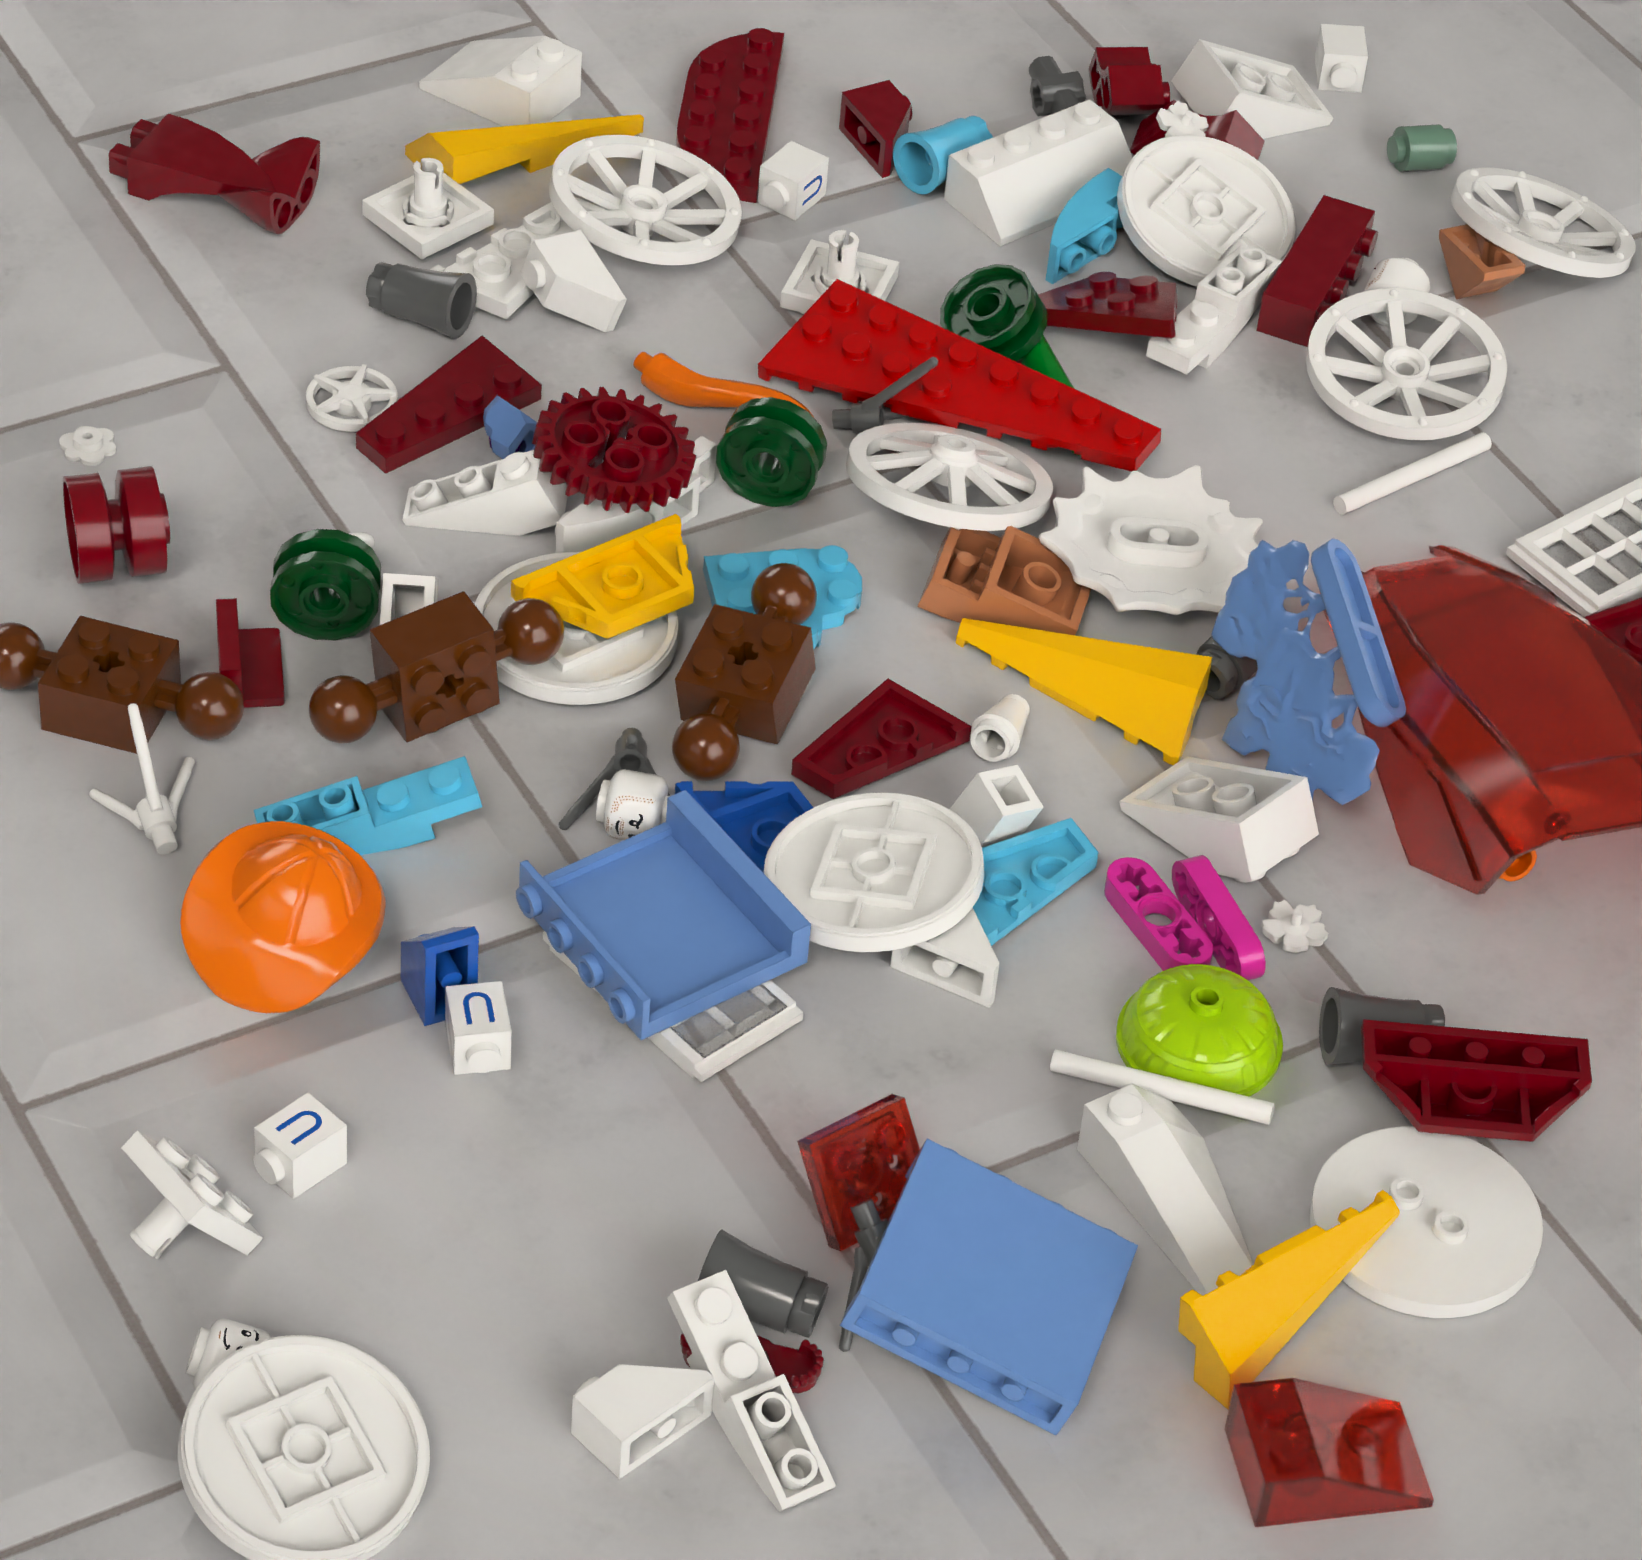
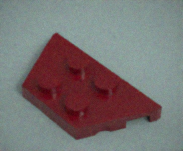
(1114, 305)

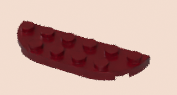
(731, 106)

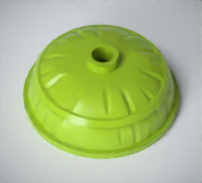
(1201, 1029)

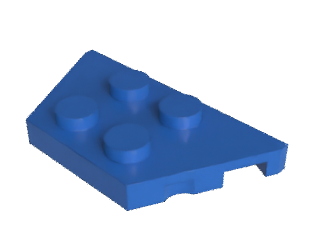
(751, 812)

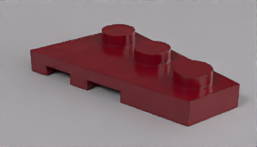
(878, 739)

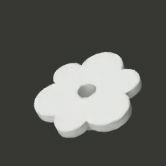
(88, 445)

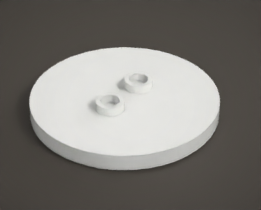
(1199, 200)
(586, 665)
(878, 870)
(1462, 1227)
(303, 1451)

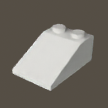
(510, 79)
(1262, 90)
(1228, 813)

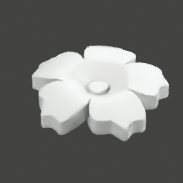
(1181, 121)
(1294, 927)

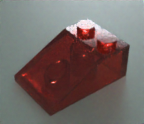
(1321, 1453)

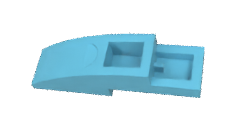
(1085, 226)
(385, 814)

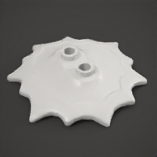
(1152, 541)

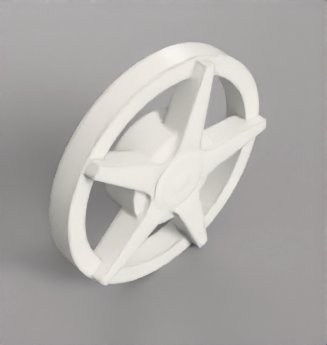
(349, 397)

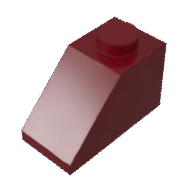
(874, 120)

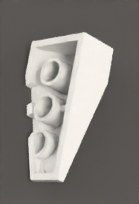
(1165, 1181)

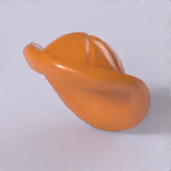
(279, 915)

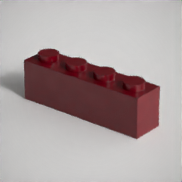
(1317, 269)

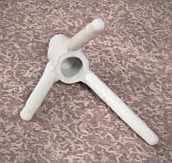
(156, 812)

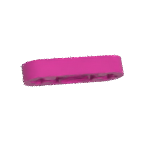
(1155, 898)
(1219, 916)

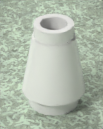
(1000, 729)

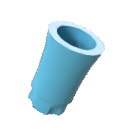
(924, 155)

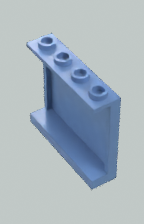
(667, 920)
(991, 1287)

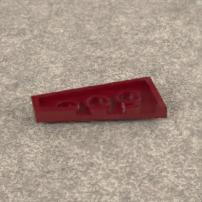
(446, 406)

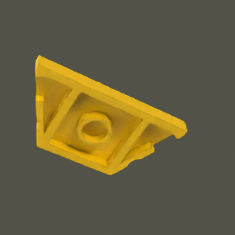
(617, 581)

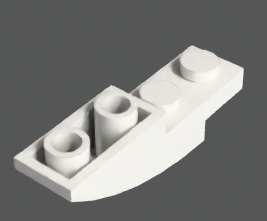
(1218, 312)
(592, 525)
(748, 1399)

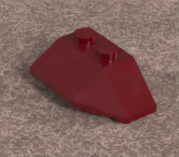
(1476, 1077)

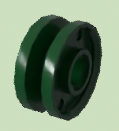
(996, 310)
(771, 452)
(325, 584)

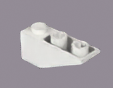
(489, 498)

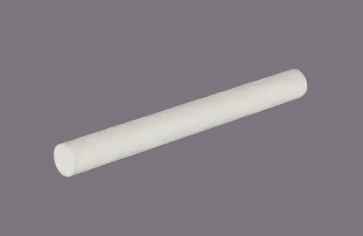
(1412, 473)
(1164, 1086)

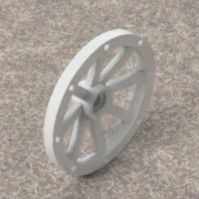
(641, 207)
(1539, 235)
(1405, 370)
(952, 460)

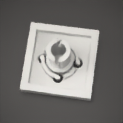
(424, 203)
(826, 262)
(188, 1199)

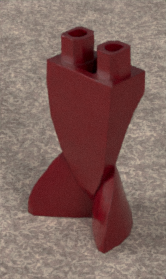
(197, 160)

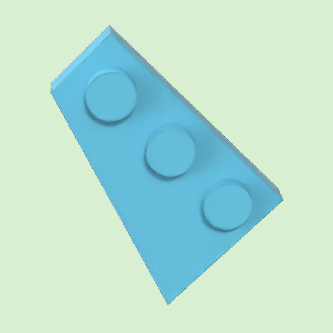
(1030, 873)

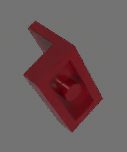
(250, 657)

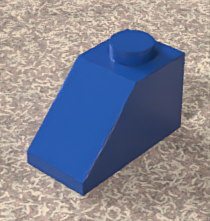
(436, 962)

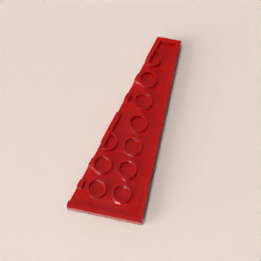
(866, 344)

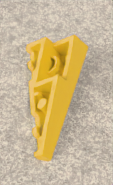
(535, 146)
(1132, 686)
(1258, 1312)

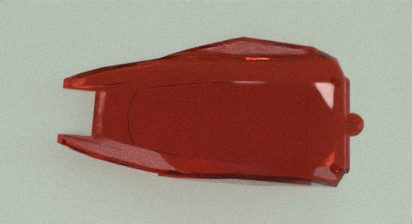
(1511, 722)

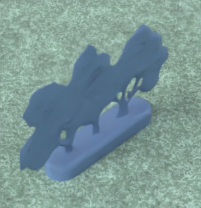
(1292, 697)

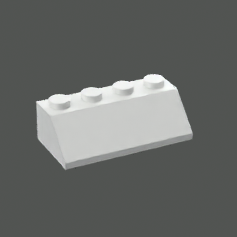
(1031, 172)

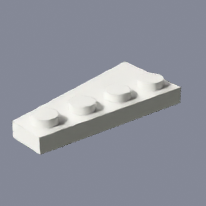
(499, 264)

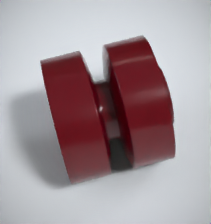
(131, 523)

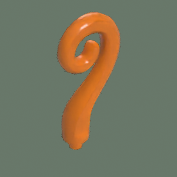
(690, 389)

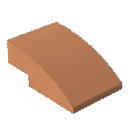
(1003, 582)

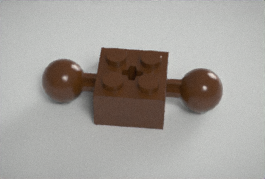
(435, 668)
(105, 670)
(745, 673)

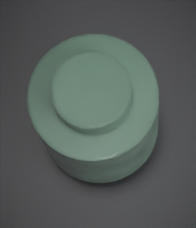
(1421, 147)

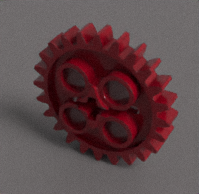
(588, 449)

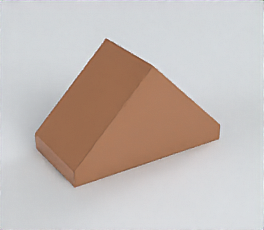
(1476, 263)

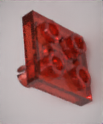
(852, 1162)

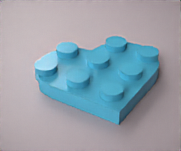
(836, 582)

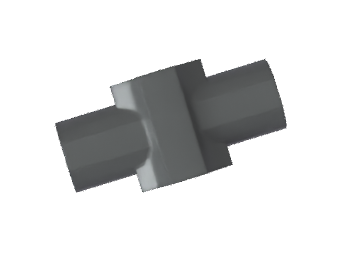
(1052, 89)

